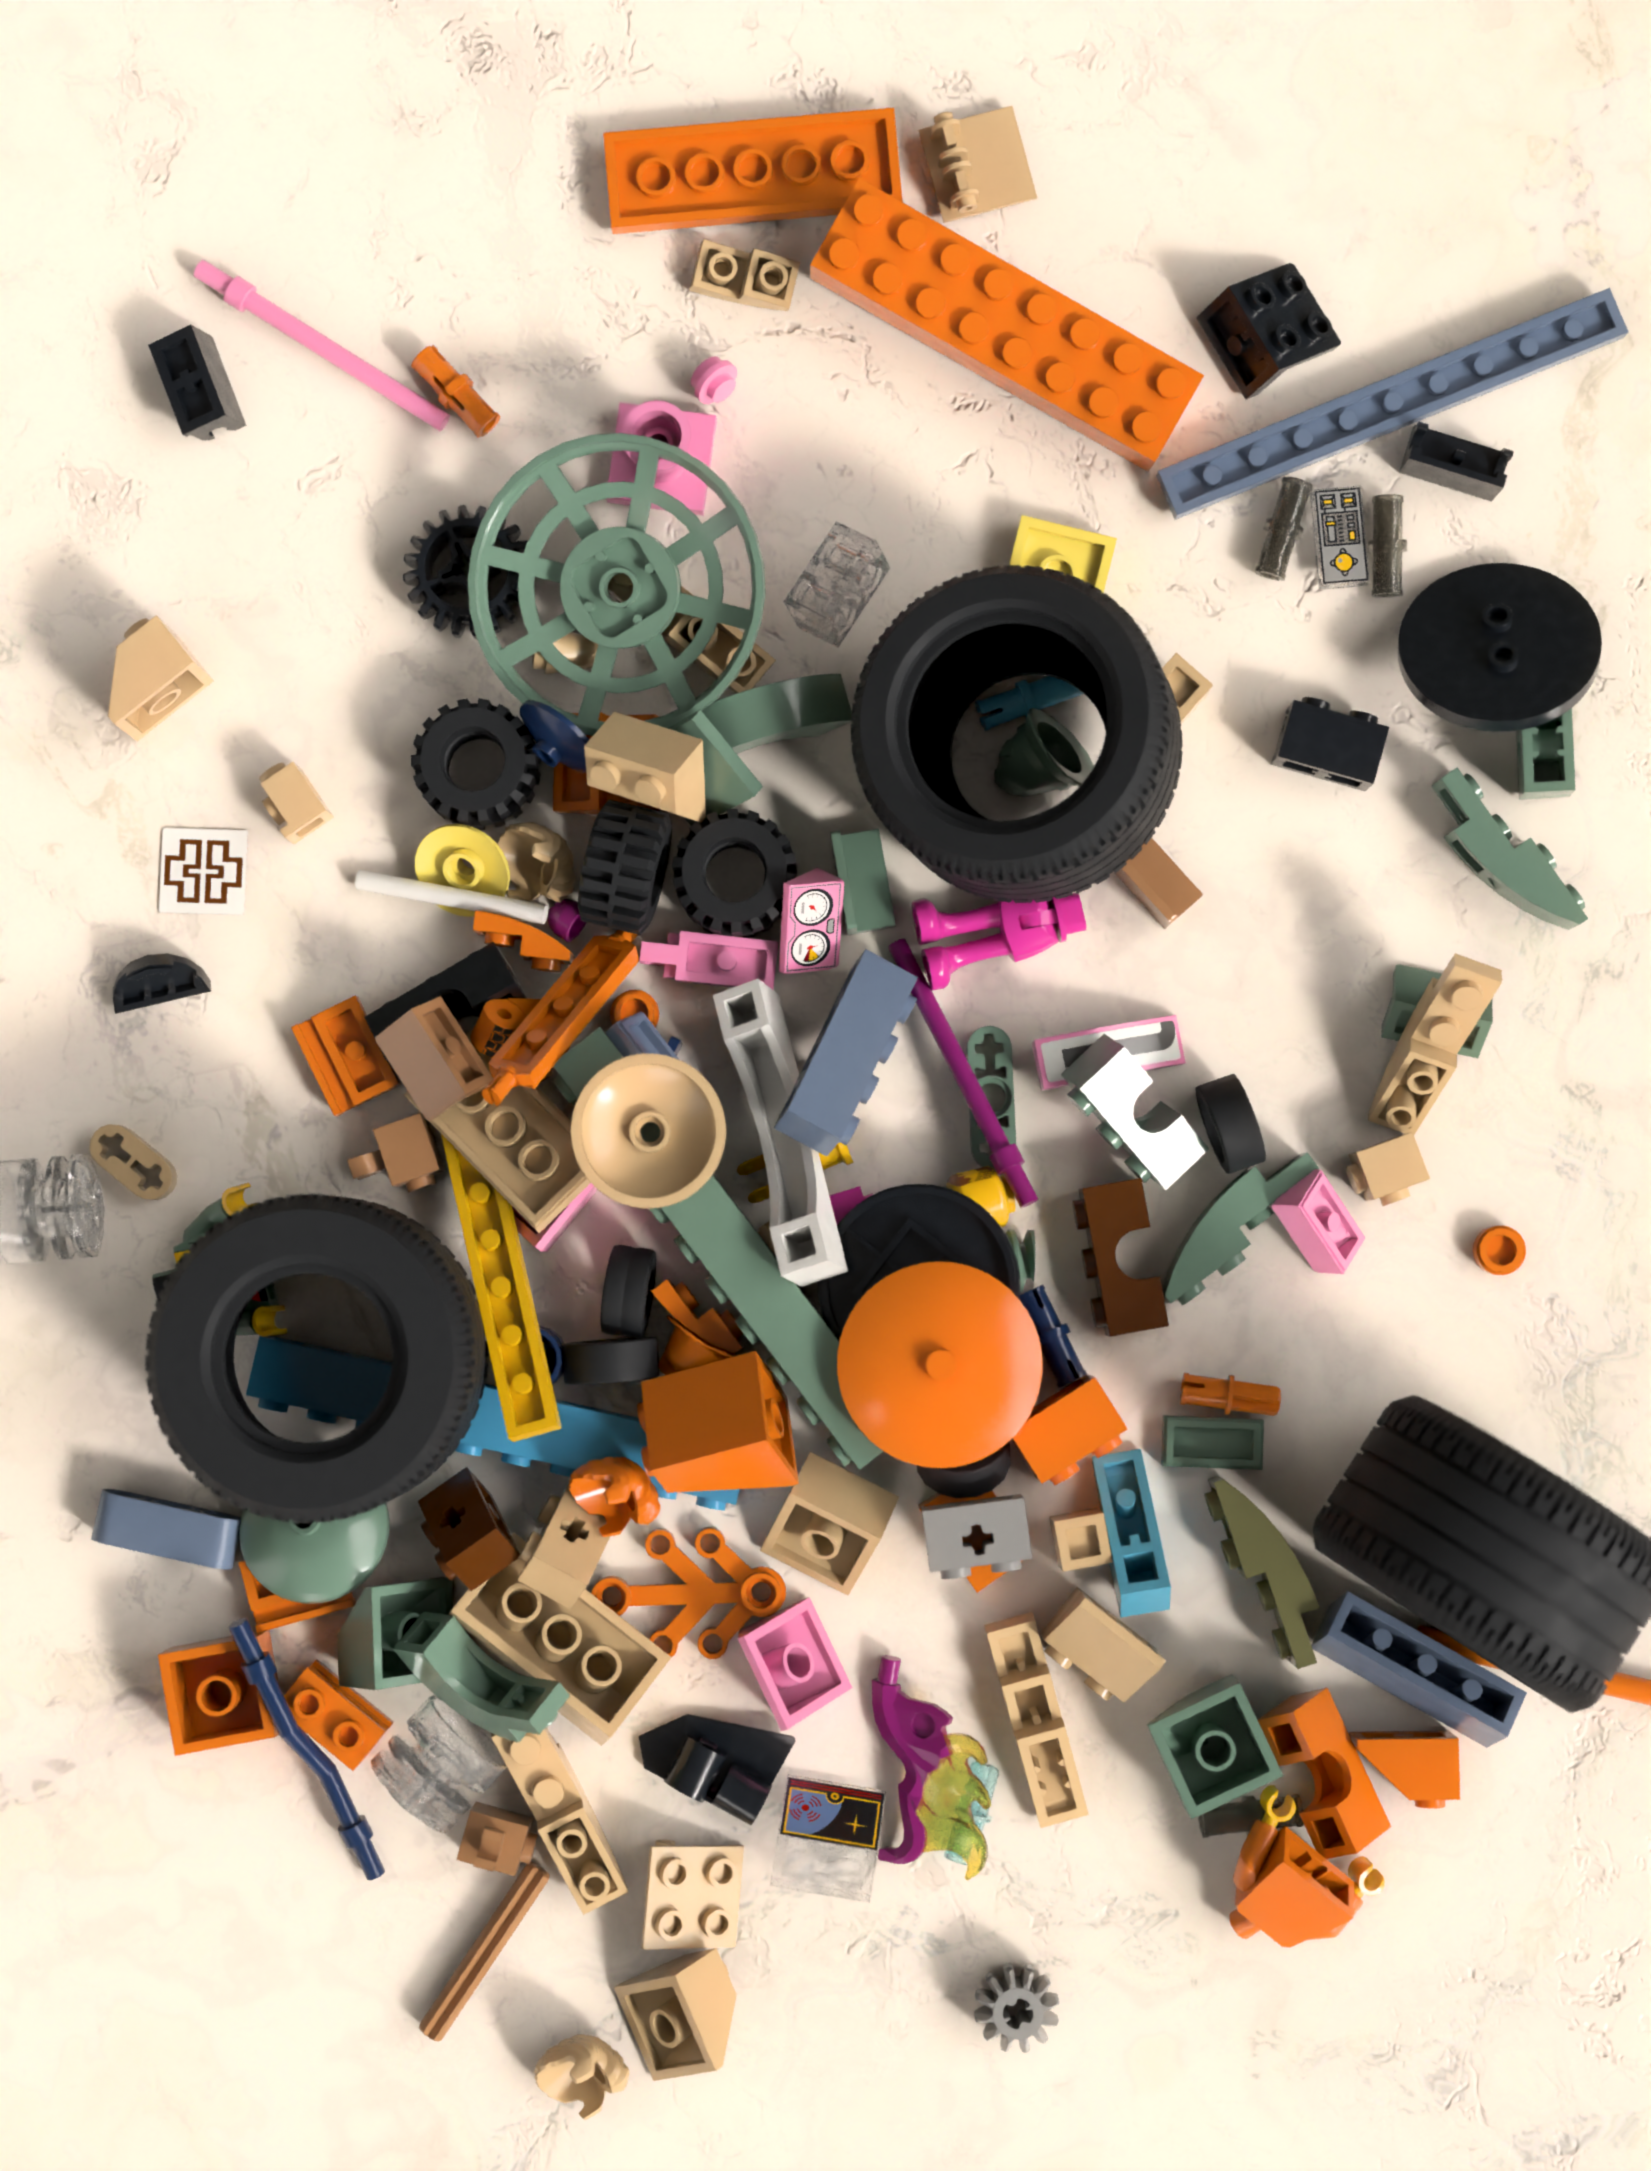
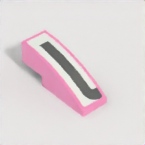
(1151, 1042)

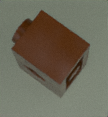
(467, 1530)

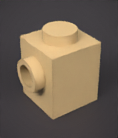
(1387, 1169)

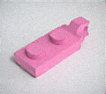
(713, 959)

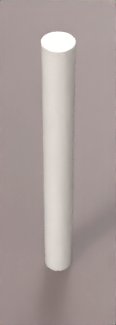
(451, 896)

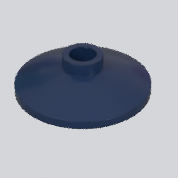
(554, 735)

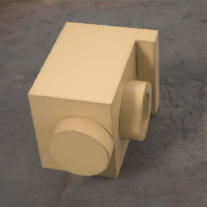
(294, 801)

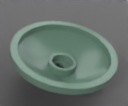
(314, 1561)

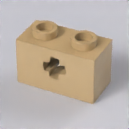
(564, 1552)

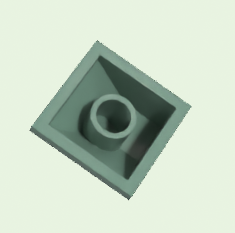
(379, 1623)

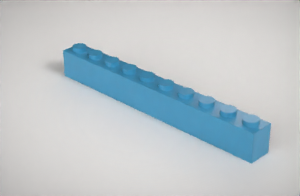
(352, 1386)

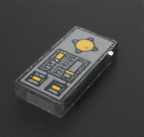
(1340, 537)

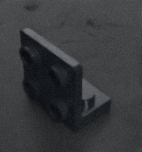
(1267, 327)

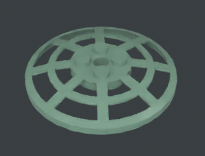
(596, 561)

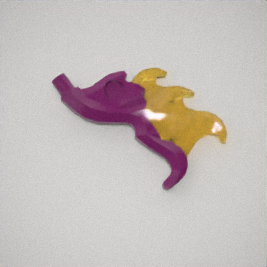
(937, 1780)

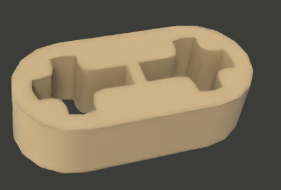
(126, 1171)

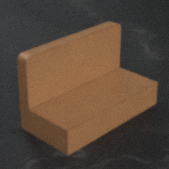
(1159, 883)
(433, 1058)

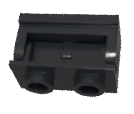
(1330, 743)

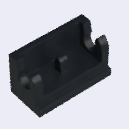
(196, 383)
(1455, 463)

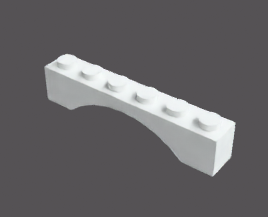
(800, 1203)

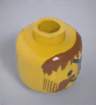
(987, 1190)

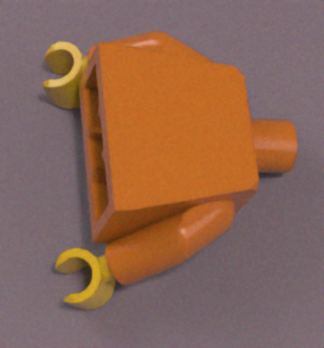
(1292, 1887)

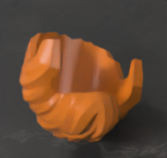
(616, 1491)

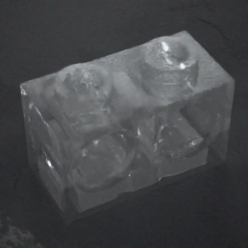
(837, 584)

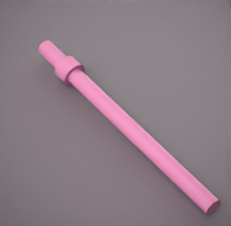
(243, 297)

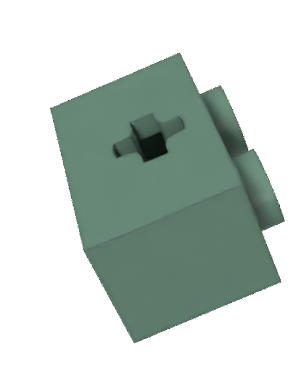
(1546, 759)

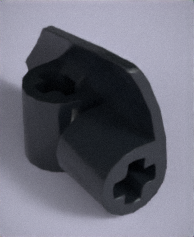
(717, 1761)

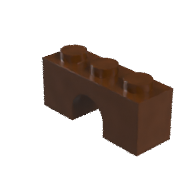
(1122, 1302)

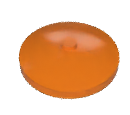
(939, 1364)

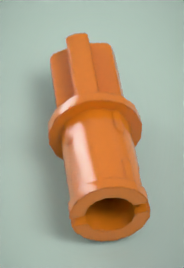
(1230, 1395)

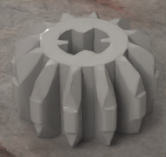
(1005, 1993)

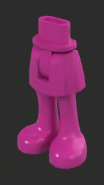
(1023, 928)

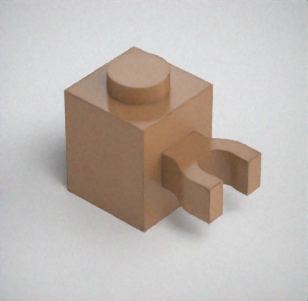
(406, 1153)
(497, 1839)

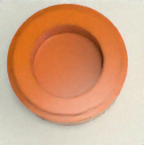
(1499, 1250)

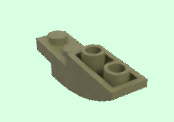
(1259, 1549)

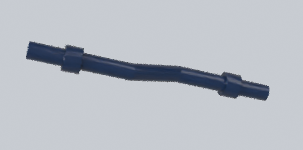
(260, 1671)

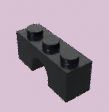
(462, 987)

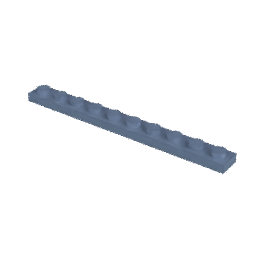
(1392, 403)

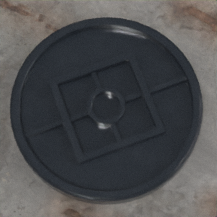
(1499, 647)
(911, 1228)

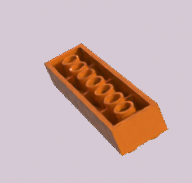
(1004, 325)

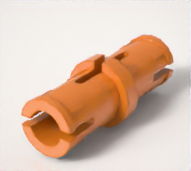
(455, 391)

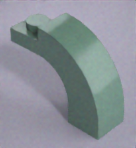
(781, 711)
(476, 1684)

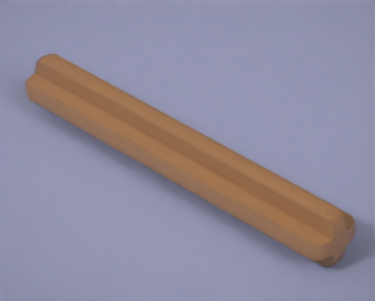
(484, 1951)

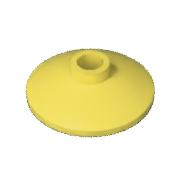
(441, 862)

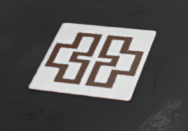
(203, 871)

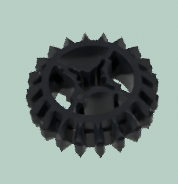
(449, 580)

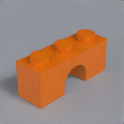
(1345, 1805)

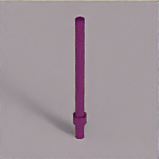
(1005, 1156)

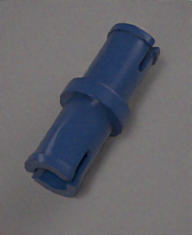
(1053, 1337)

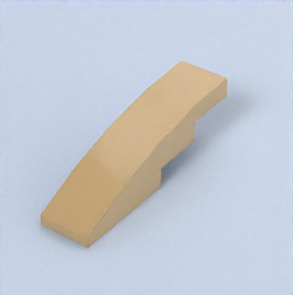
(1036, 1720)

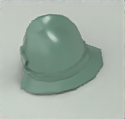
(1041, 758)

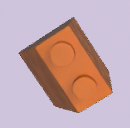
(718, 1428)

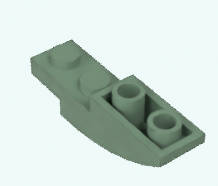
(1518, 874)
(1216, 1236)

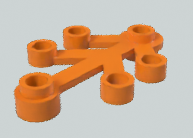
(700, 1592)

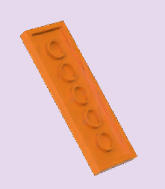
(747, 169)

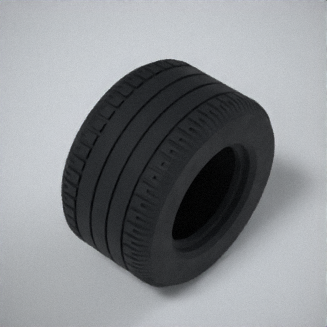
(956, 648)
(432, 1381)
(1491, 1551)

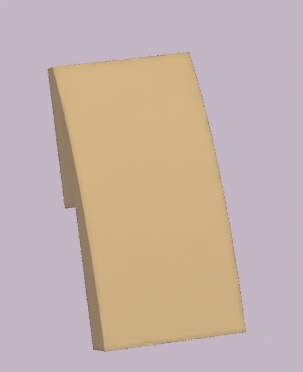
(744, 277)

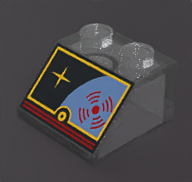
(828, 1838)

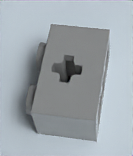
(1000, 1516)

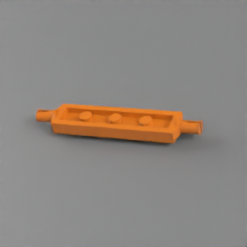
(561, 1014)

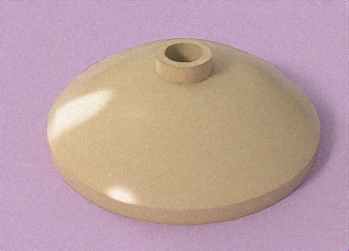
(618, 1106)

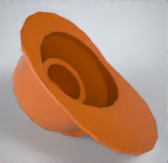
(688, 1351)

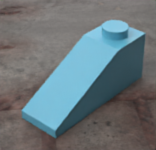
(1133, 1534)

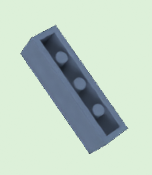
(846, 1053)
(1418, 1670)

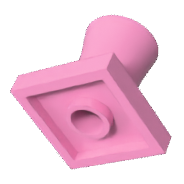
(679, 428)

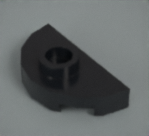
(158, 980)

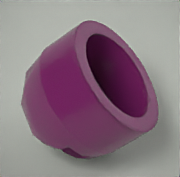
(565, 920)

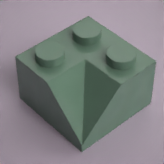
(1213, 1747)

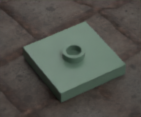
(725, 774)

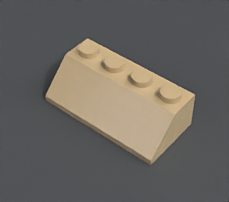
(585, 1648)

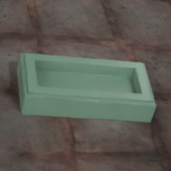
(1212, 1442)

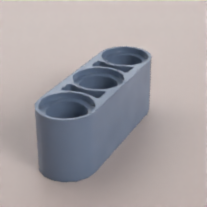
(166, 1529)

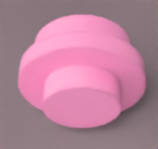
(714, 380)

